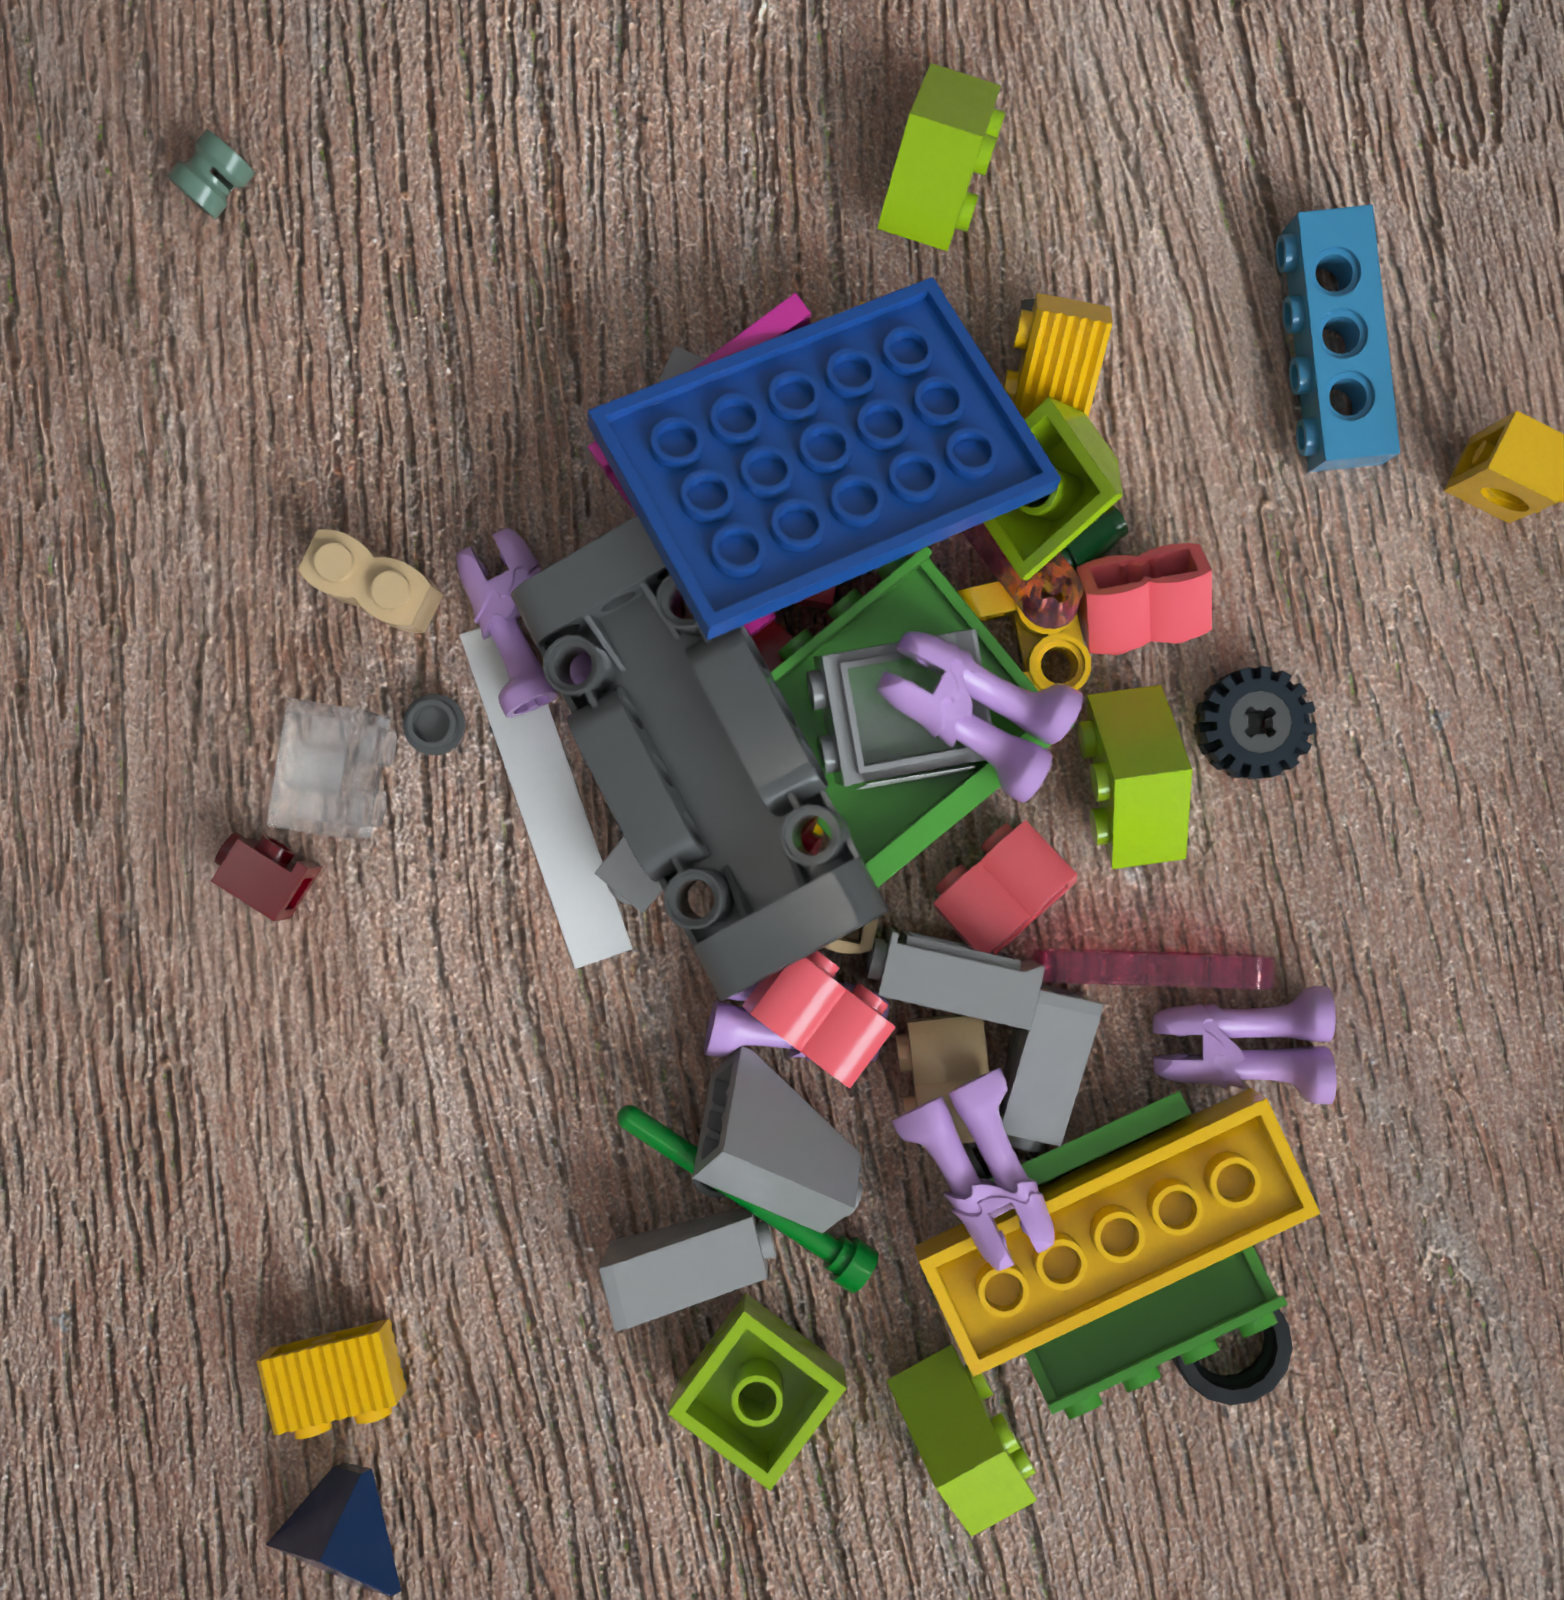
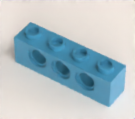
(1347, 247)

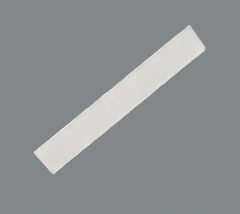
(551, 814)

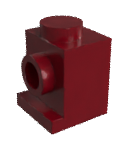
(264, 875)

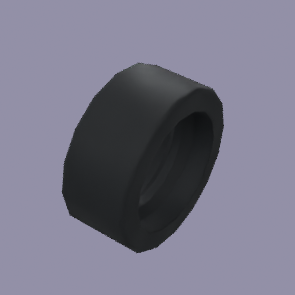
(1251, 1382)

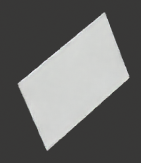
(912, 778)

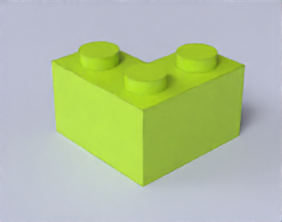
(942, 145)
(1137, 776)
(967, 1451)

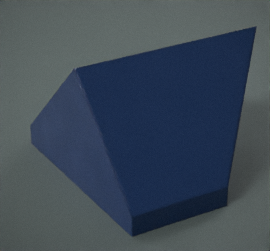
(343, 1531)

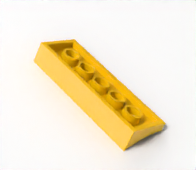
(1123, 1230)

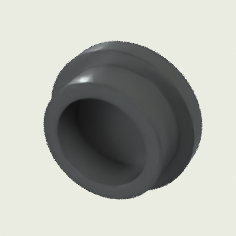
(434, 724)

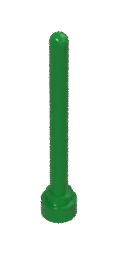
(847, 1260)

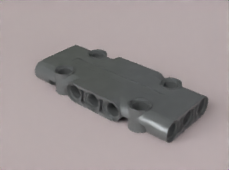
(697, 761)

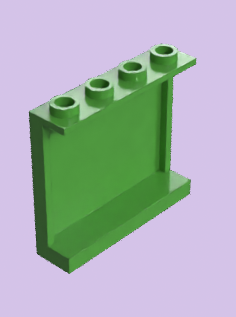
(902, 818)
(1159, 1326)

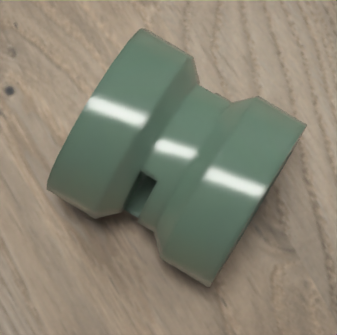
(197, 181)

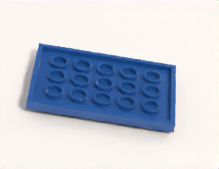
(820, 455)

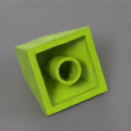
(1086, 489)

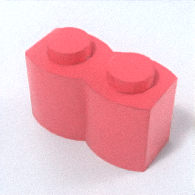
(1145, 598)
(1004, 889)
(822, 1017)

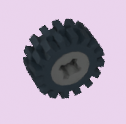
(1237, 737)

